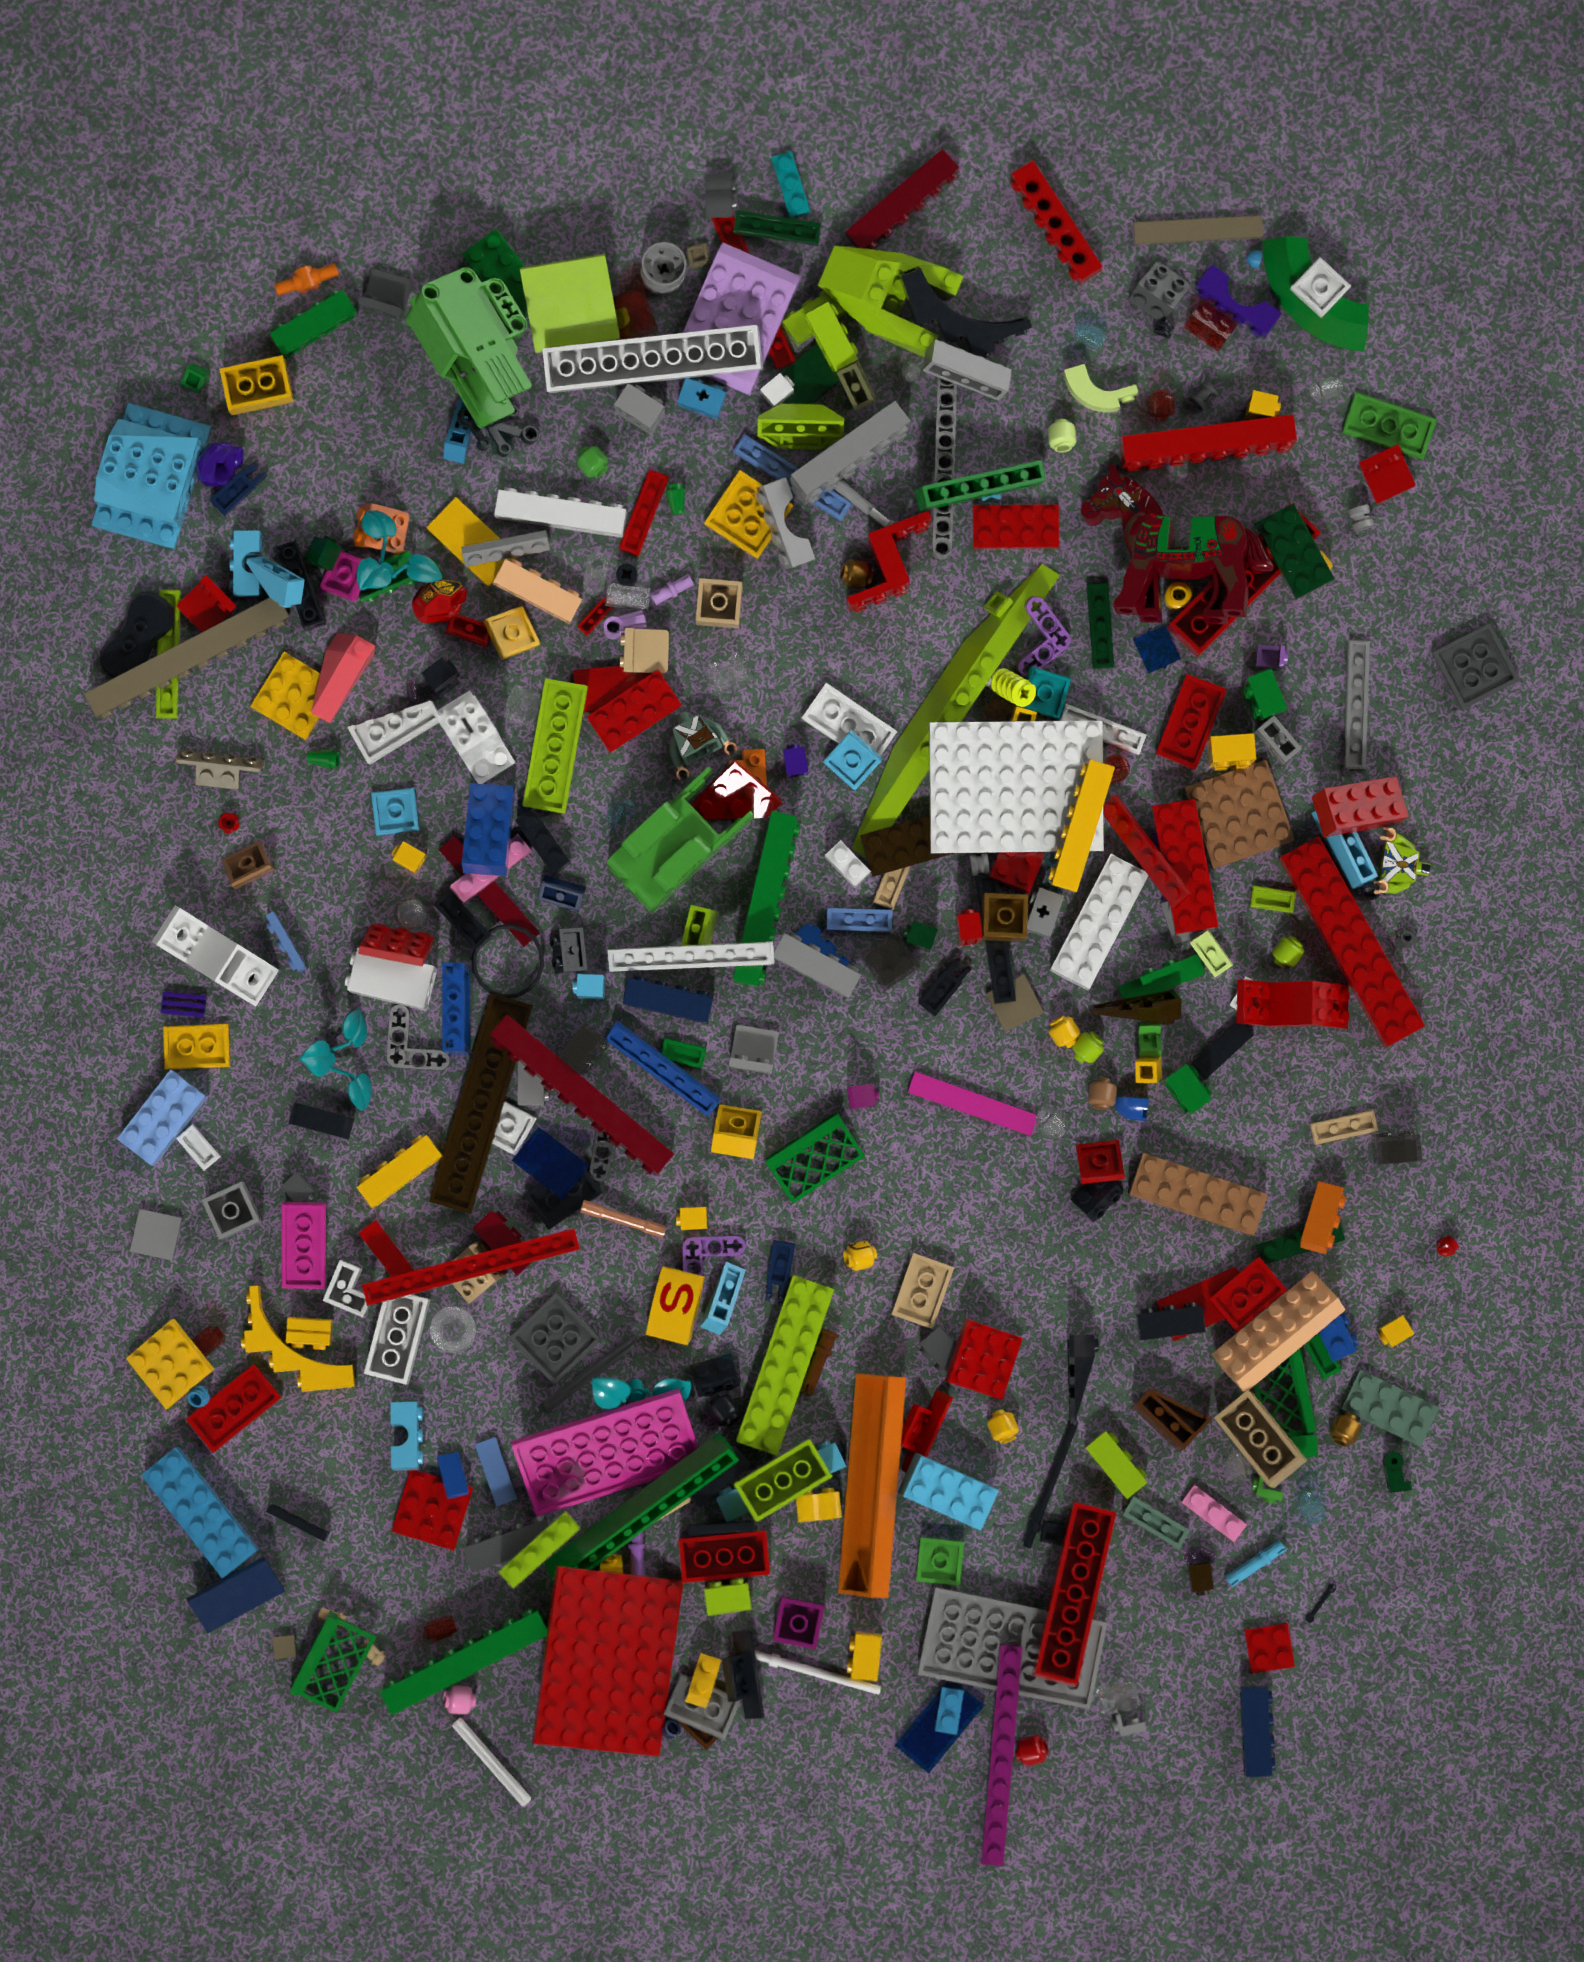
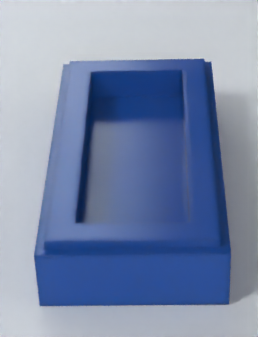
(452, 1475)

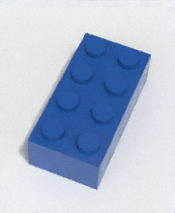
(488, 829)

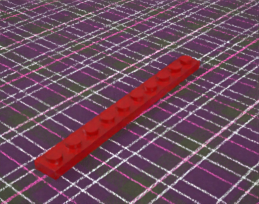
(470, 1267)

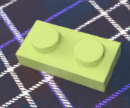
(1211, 953)

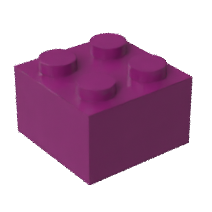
(798, 1622)

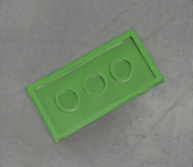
(1388, 425)

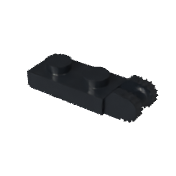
(943, 989)

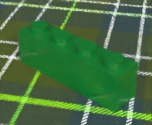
(313, 324)

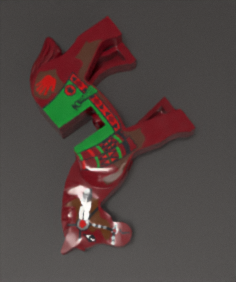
(1216, 549)

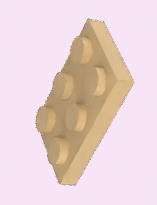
(922, 1291)

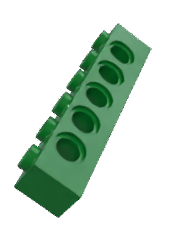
(980, 485)

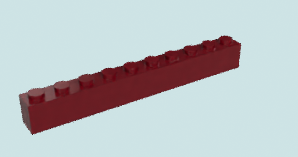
(581, 1095)

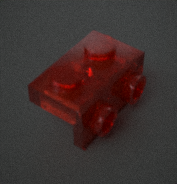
(1210, 325)

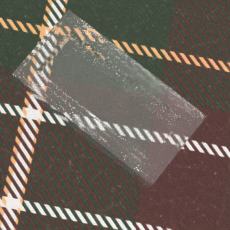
(627, 597)

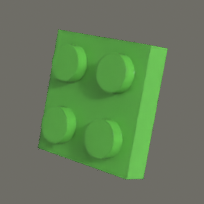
(940, 1561)

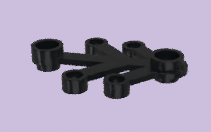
(494, 429)

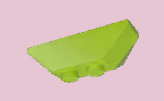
(800, 426)

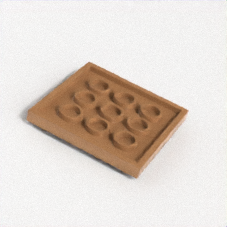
(1240, 814)

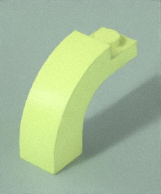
(1092, 397)

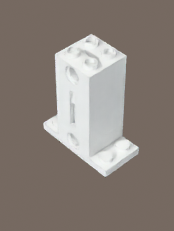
(475, 738)

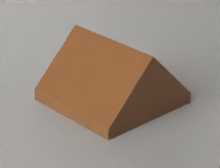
(247, 865)

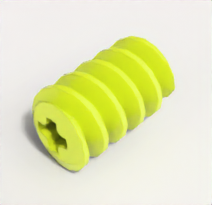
(1013, 687)

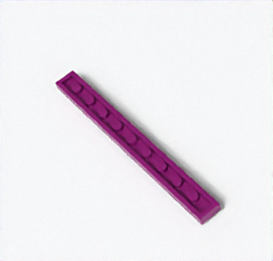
(1001, 1755)

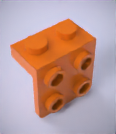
(394, 544)

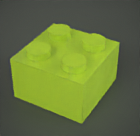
(727, 1597)

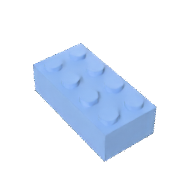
(162, 1118)

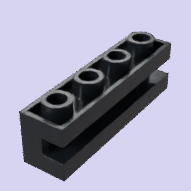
(309, 609)

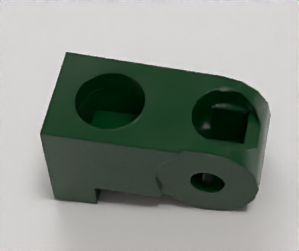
(1394, 1474)

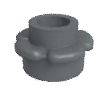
(1400, 939)

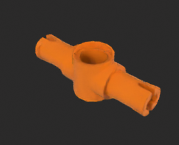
(306, 279)

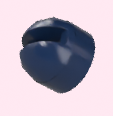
(670, 1729)

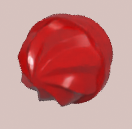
(1447, 1246)

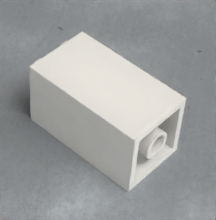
(391, 981)

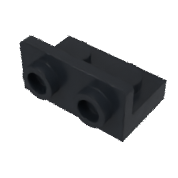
(568, 950)

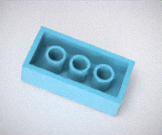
(948, 1491)

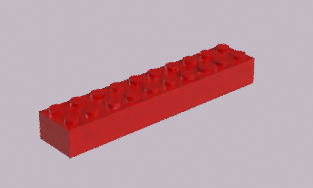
(1351, 942)

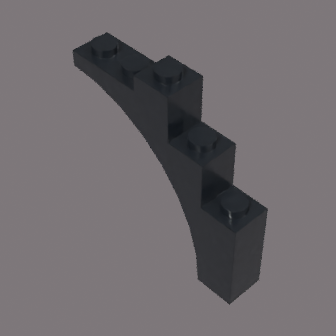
(953, 325)

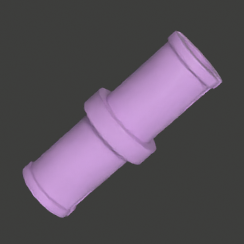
(672, 589)

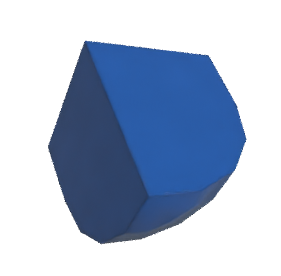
(1132, 1108)

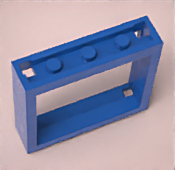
(456, 1008)

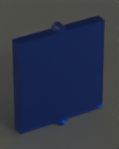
(1156, 649)

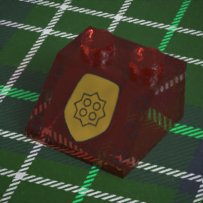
(634, 314)

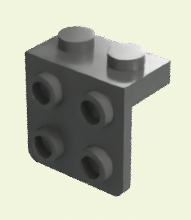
(1159, 292)

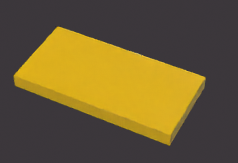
(461, 527)

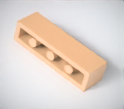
(537, 591)

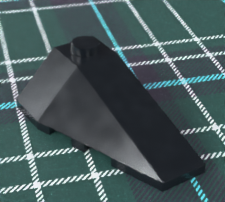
(1080, 1356)

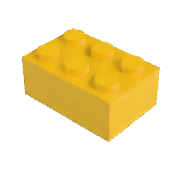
(256, 385)

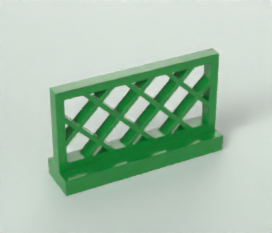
(806, 1140)
(1302, 1394)
(315, 1653)

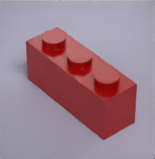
(968, 928)

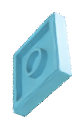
(853, 760)
(395, 811)

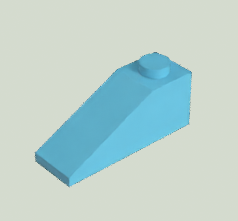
(277, 581)
(723, 1299)

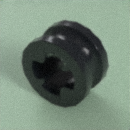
(1163, 329)

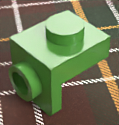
(1149, 1040)
(1268, 1495)

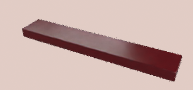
(493, 896)

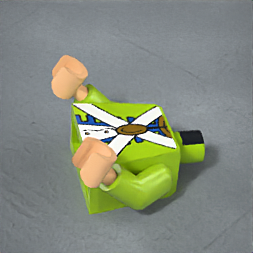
(1399, 864)

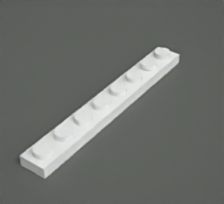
(691, 956)

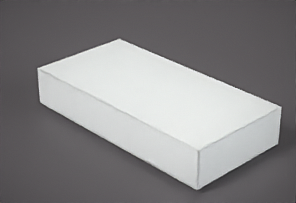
(198, 1147)

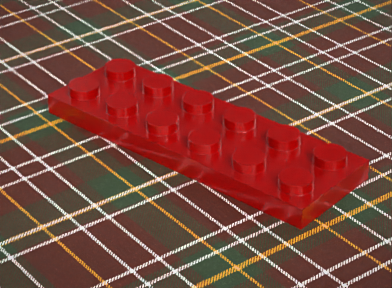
(1183, 848)

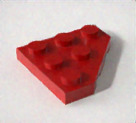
(735, 795)

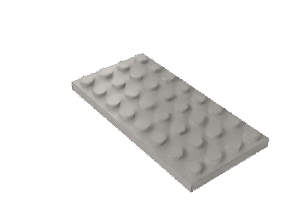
(966, 1640)

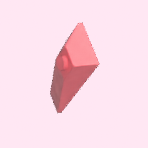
(341, 669)

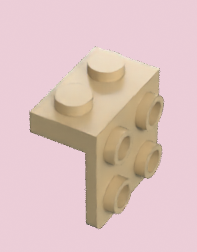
(644, 650)

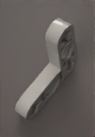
(408, 1053)

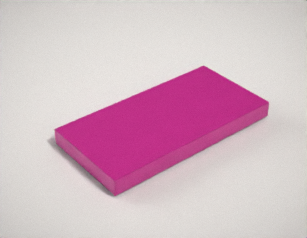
(303, 1245)

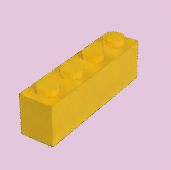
(400, 1171)

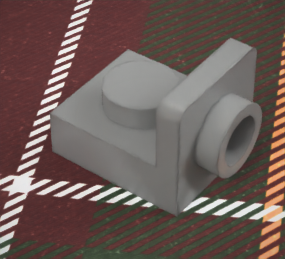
(1132, 1725)

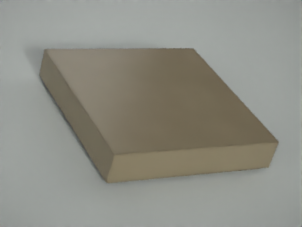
(1016, 1013)

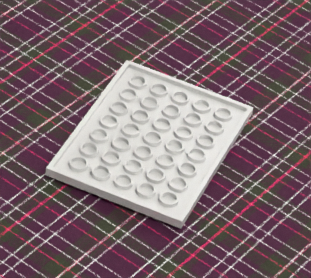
(1007, 783)

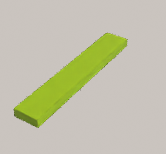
(168, 697)

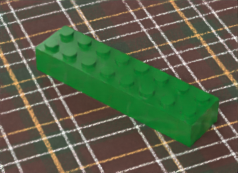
(768, 891)
(464, 1662)

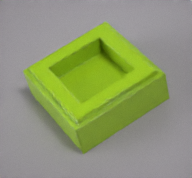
(998, 604)

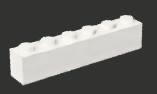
(560, 513)

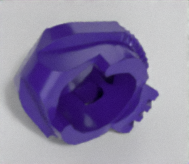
(209, 461)

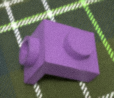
(1271, 656)

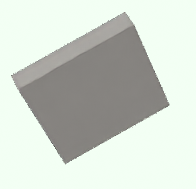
(156, 1234)

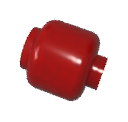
(1032, 1750)

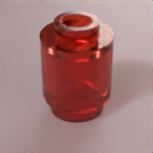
(440, 1628)

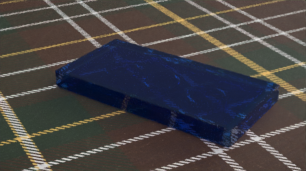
(925, 1744)

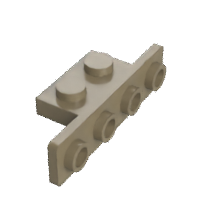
(218, 770)

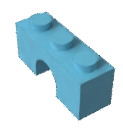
(245, 545)
(407, 1455)

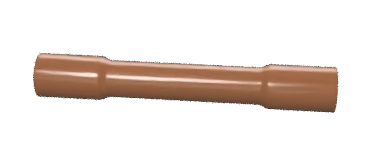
(644, 1225)

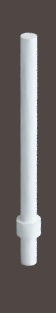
(775, 1660)

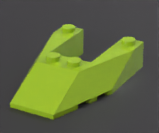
(872, 292)

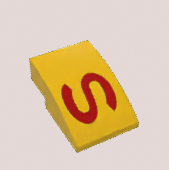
(675, 1305)

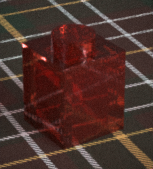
(209, 1340)

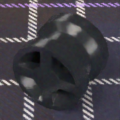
(628, 579)

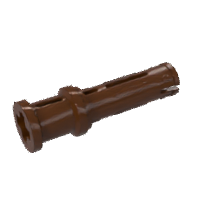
(822, 1351)

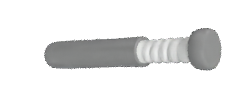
(860, 502)

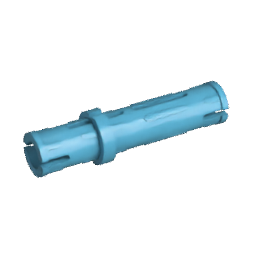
(1252, 1565)

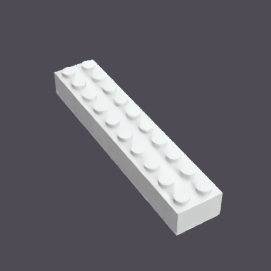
(652, 359)

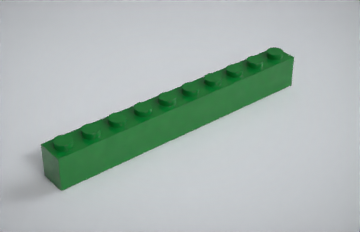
(646, 1506)

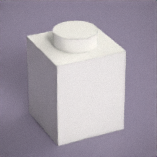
(777, 390)

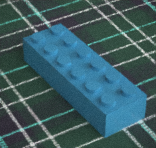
(200, 1512)

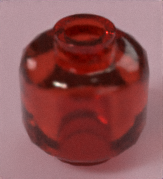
(1161, 405)
(1123, 765)

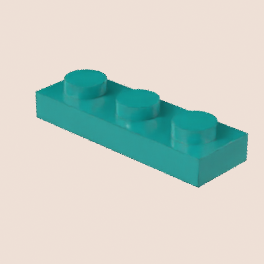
(790, 184)

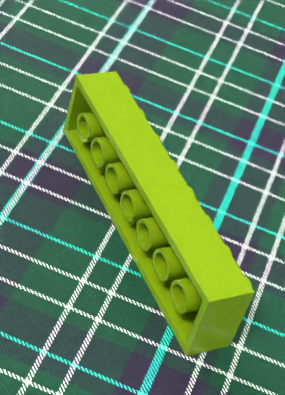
(785, 1365)

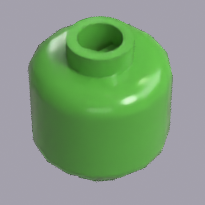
(592, 461)

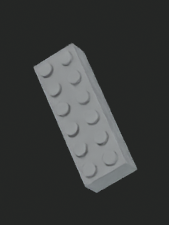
(849, 453)

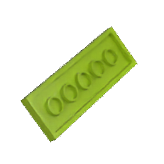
(555, 746)

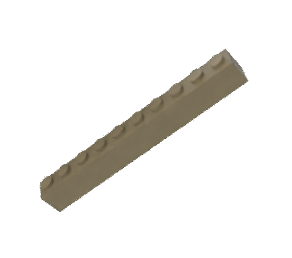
(186, 656)

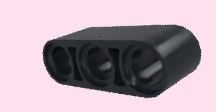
(321, 1121)

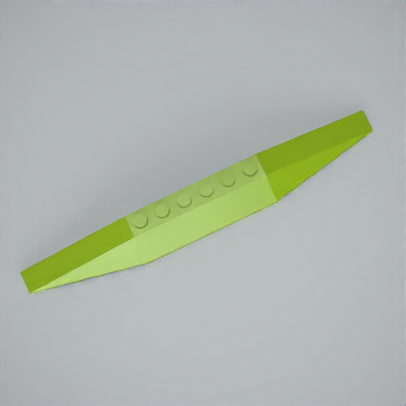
(950, 702)

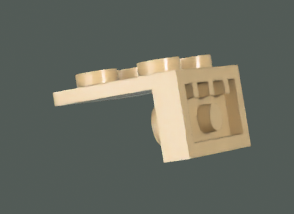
(474, 1287)

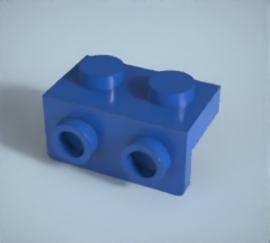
(1338, 1338)

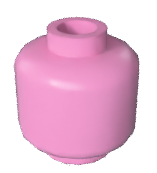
(459, 1699)

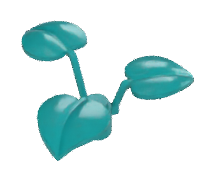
(379, 575)
(319, 1058)
(611, 1391)

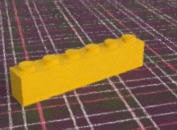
(1082, 825)

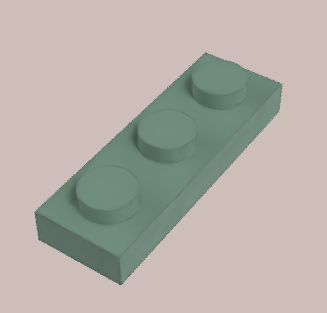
(1155, 1522)

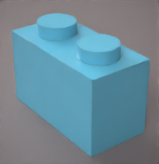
(589, 986)

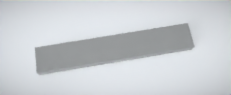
(1356, 704)

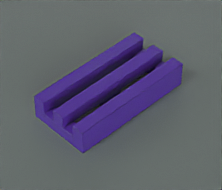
(202, 1006)

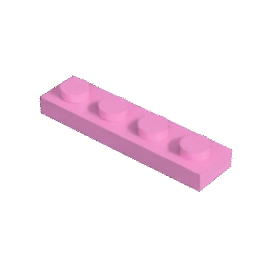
(471, 884)

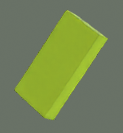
(1272, 899)

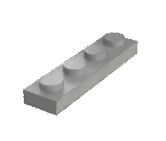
(505, 548)

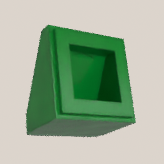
(195, 377)

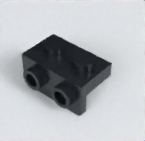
(1096, 1198)
(714, 1375)

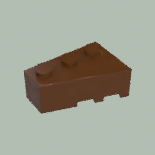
(1170, 1419)

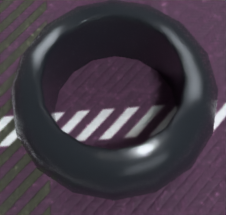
(1370, 885)

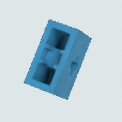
(690, 400)

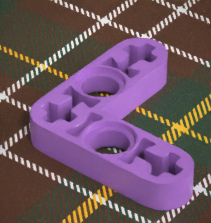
(1049, 641)
(704, 1252)

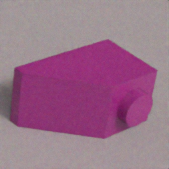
(862, 1096)

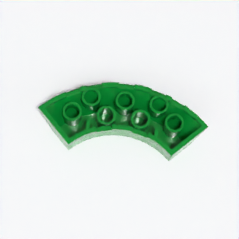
(1341, 326)

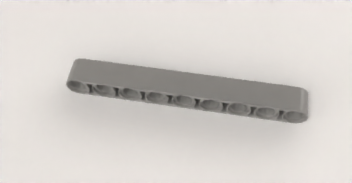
(940, 473)

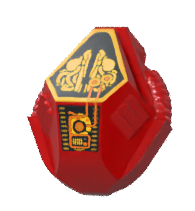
(438, 601)

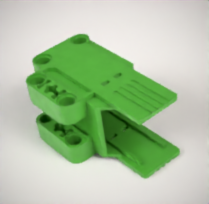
(472, 328)
(670, 848)

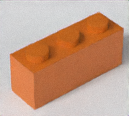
(1323, 1218)

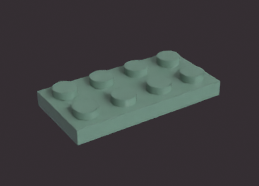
(1390, 1408)

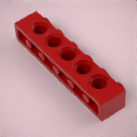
(1032, 175)

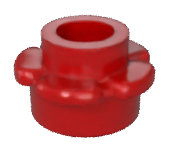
(234, 823)

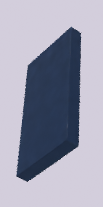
(235, 1594)

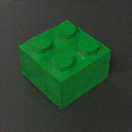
(1264, 696)
(1187, 1089)

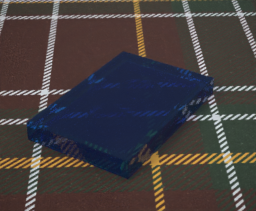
(550, 1163)

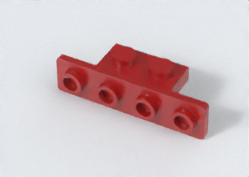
(923, 1425)

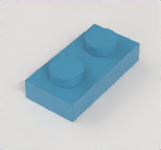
(949, 1710)

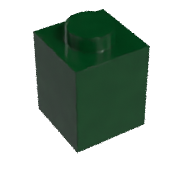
(323, 552)

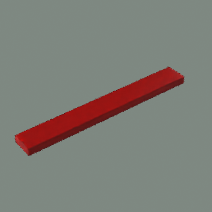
(780, 350)

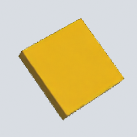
(511, 632)

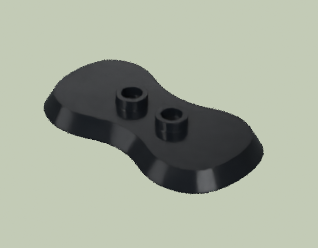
(145, 622)

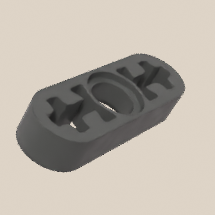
(606, 1167)

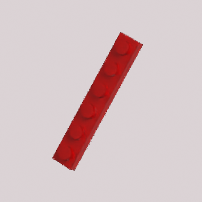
(1145, 852)

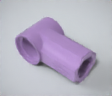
(632, 620)

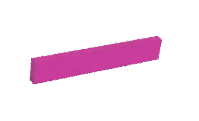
(972, 1103)

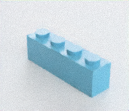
(1350, 858)

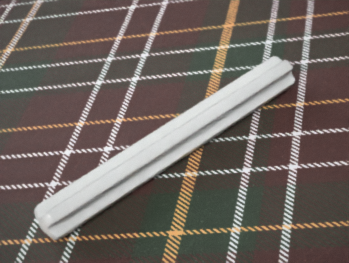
(491, 1762)

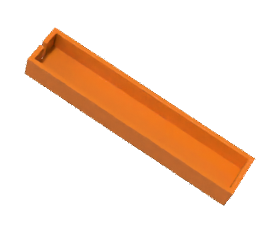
(872, 1485)

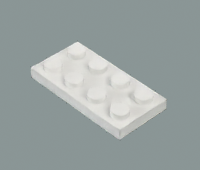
(837, 715)

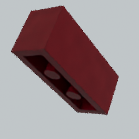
(498, 1234)

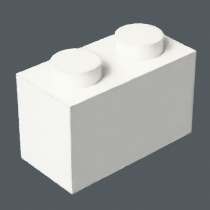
(847, 864)

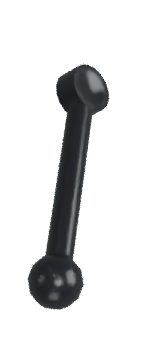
(1310, 1617)

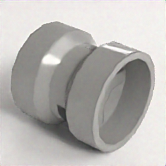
(1361, 518)

